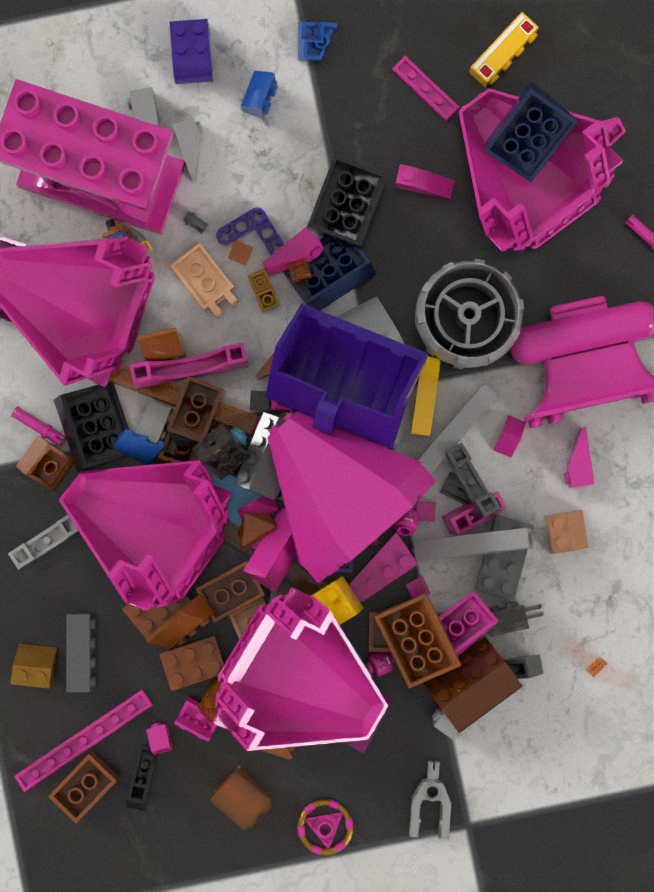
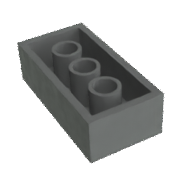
(502, 571)

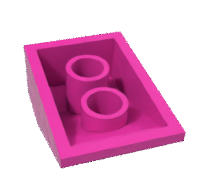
(467, 622)

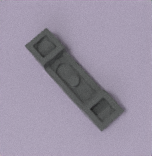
(470, 481)

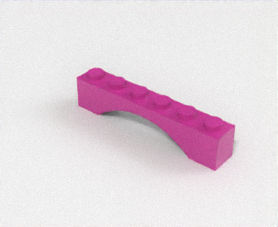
(160, 372)

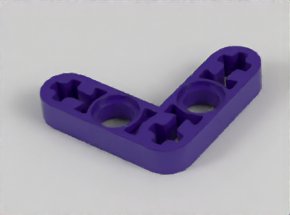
(257, 225)

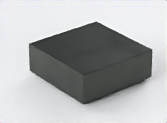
(259, 401)

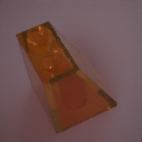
(241, 799)

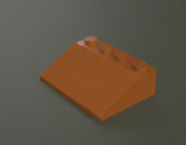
(417, 640)

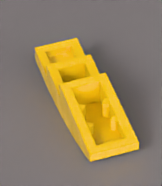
(425, 398)

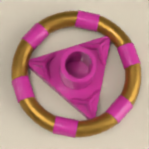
(325, 827)

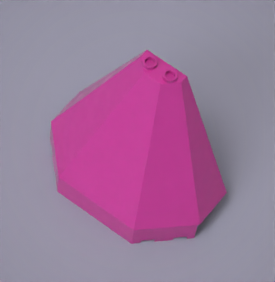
(567, 186)
(78, 302)
(339, 490)
(150, 526)
(296, 680)

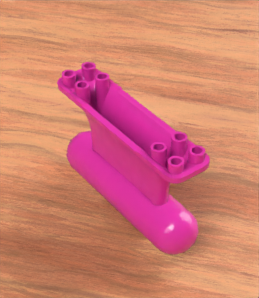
(590, 356)

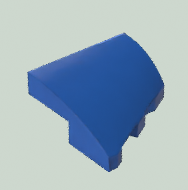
(313, 39)
(138, 446)

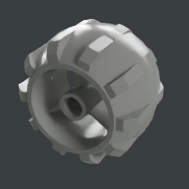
(502, 295)

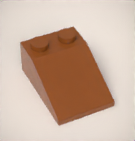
(162, 345)

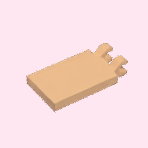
(204, 279)

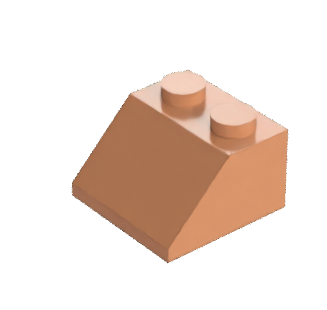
(566, 532)

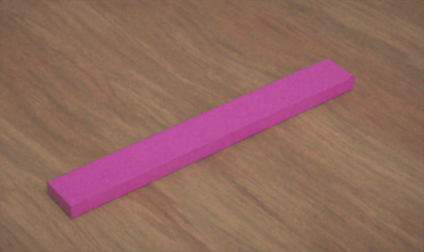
(83, 740)

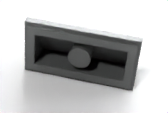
(454, 490)

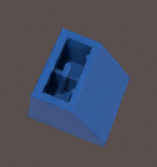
(259, 93)

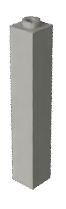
(457, 427)
(473, 544)

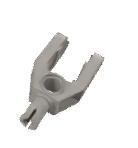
(441, 795)

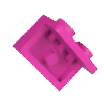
(194, 721)

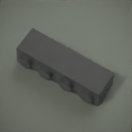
(80, 652)

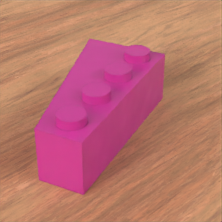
(383, 568)

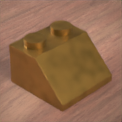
(34, 666)

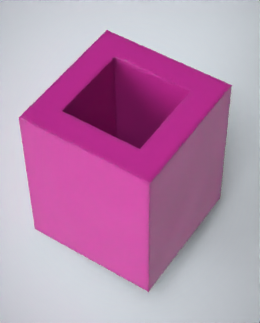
(159, 738)

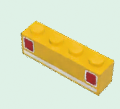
(503, 49)

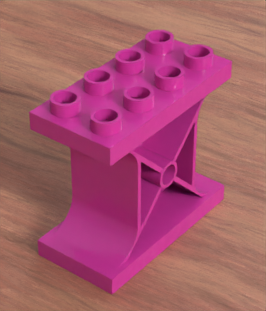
(90, 156)

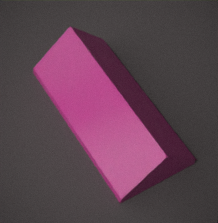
(273, 555)

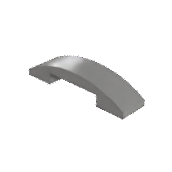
(43, 542)

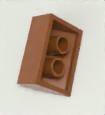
(182, 624)

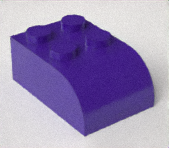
(191, 51)

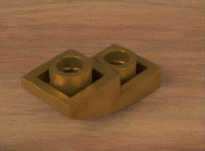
(263, 290)

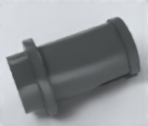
(195, 222)

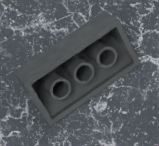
(258, 471)

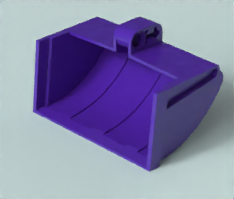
(344, 375)

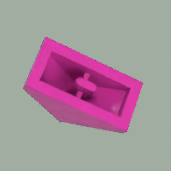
(510, 436)

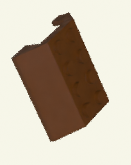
(475, 686)

